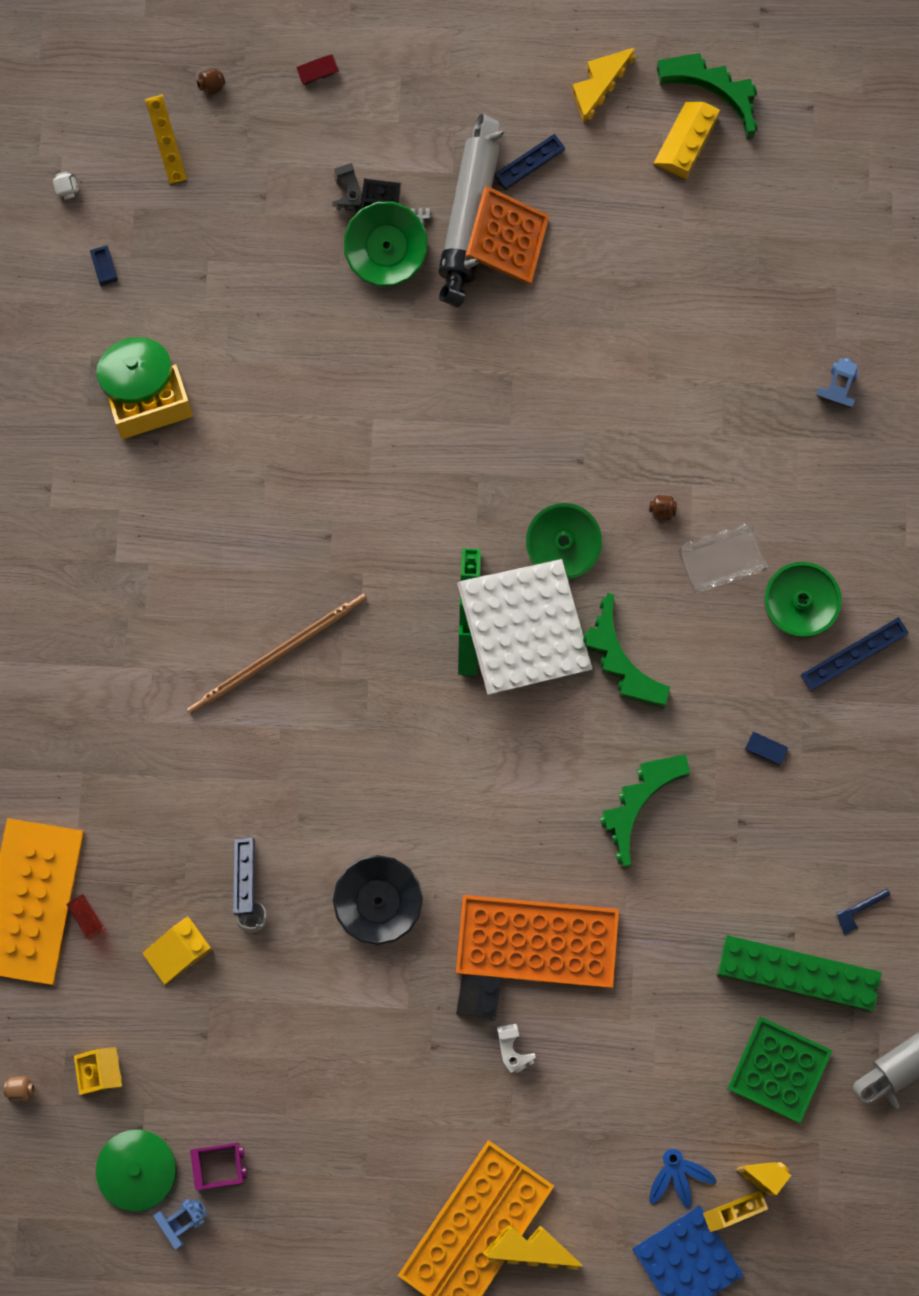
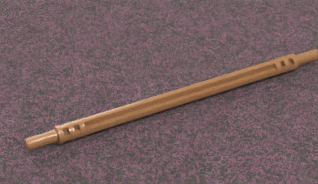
(276, 654)

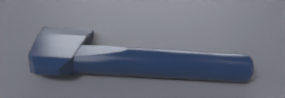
(844, 916)

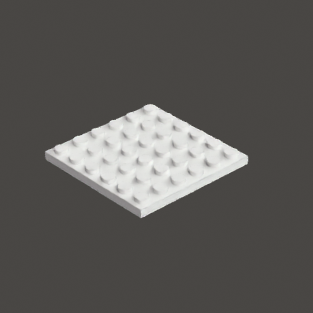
(524, 626)

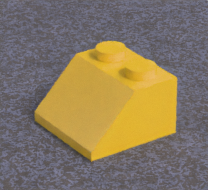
(97, 1070)

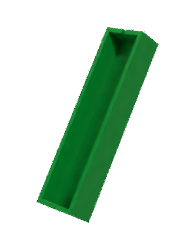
(799, 973)

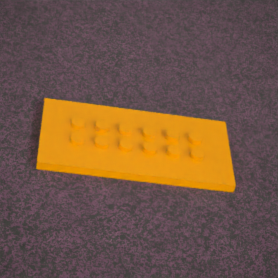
(35, 886)
(487, 1200)

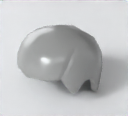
(253, 922)

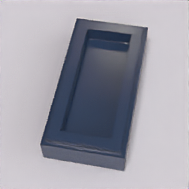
(103, 265)
(766, 748)

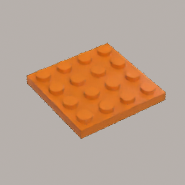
(507, 235)

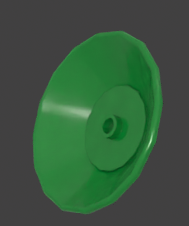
(366, 240)

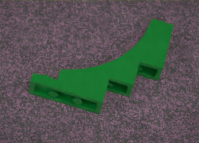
(466, 651)

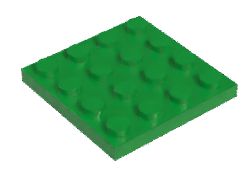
(779, 1069)

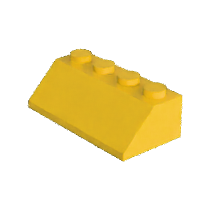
(687, 138)
(766, 1176)

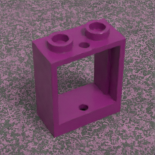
(198, 1171)

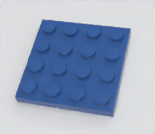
(688, 1258)

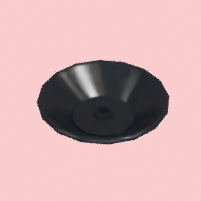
(373, 879)

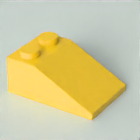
(177, 950)

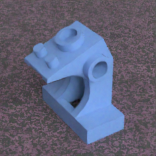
(836, 393)
(173, 1228)

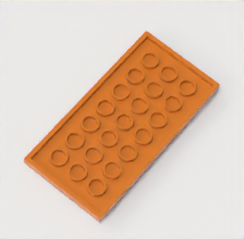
(537, 941)

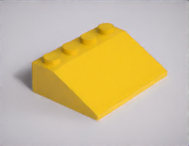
(163, 409)

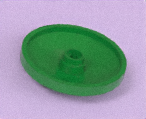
(134, 370)
(566, 534)
(802, 599)
(136, 1170)

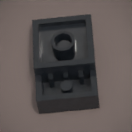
(380, 191)

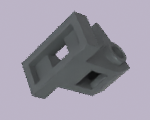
(346, 176)

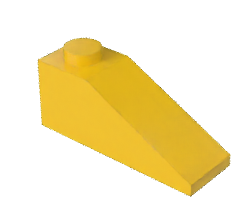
(735, 1211)

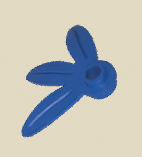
(680, 1181)

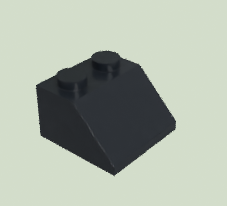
(478, 996)

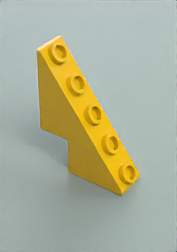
(602, 74)
(166, 139)
(537, 1249)

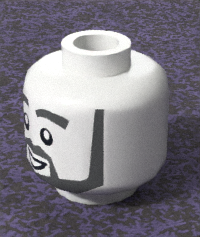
(65, 185)

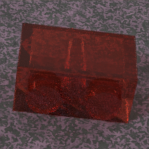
(86, 916)

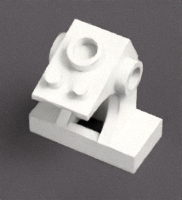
(507, 1035)

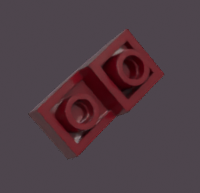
(317, 68)

